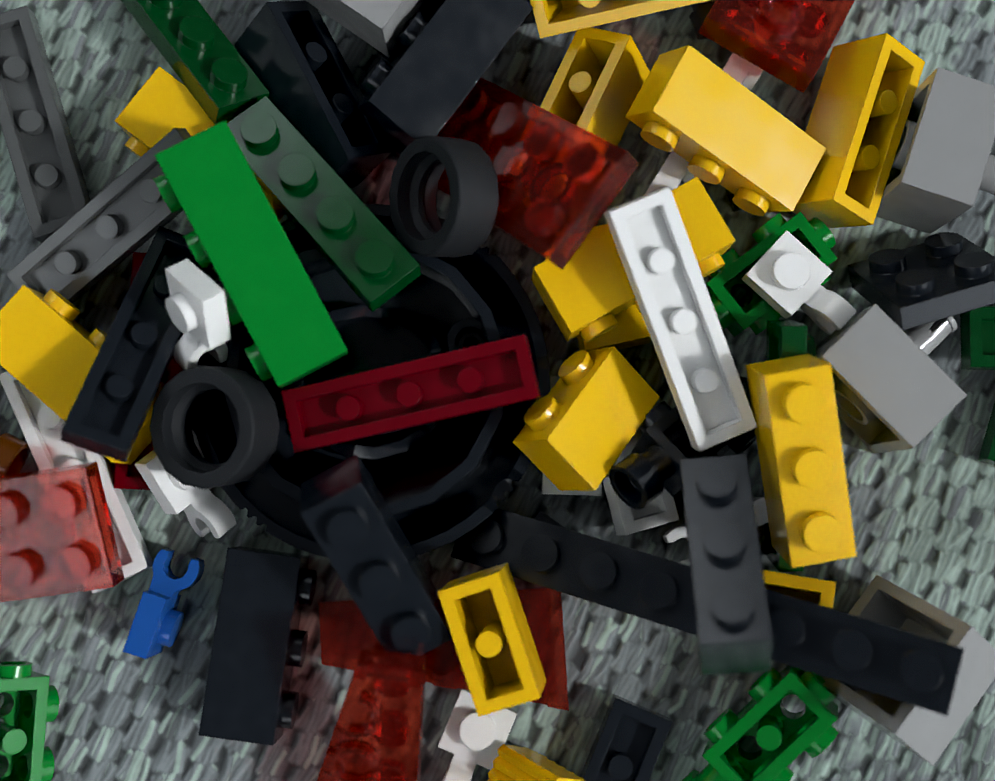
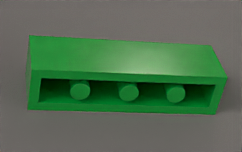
(250, 254)

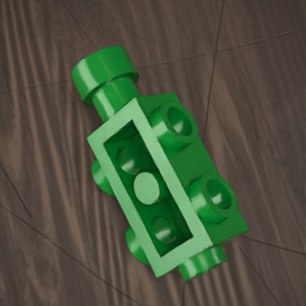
(811, 233)
(23, 719)
(777, 731)

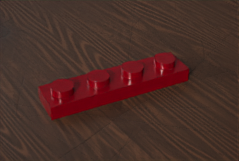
(411, 393)

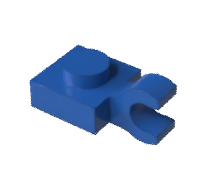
(157, 618)

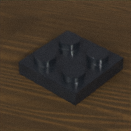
(927, 279)

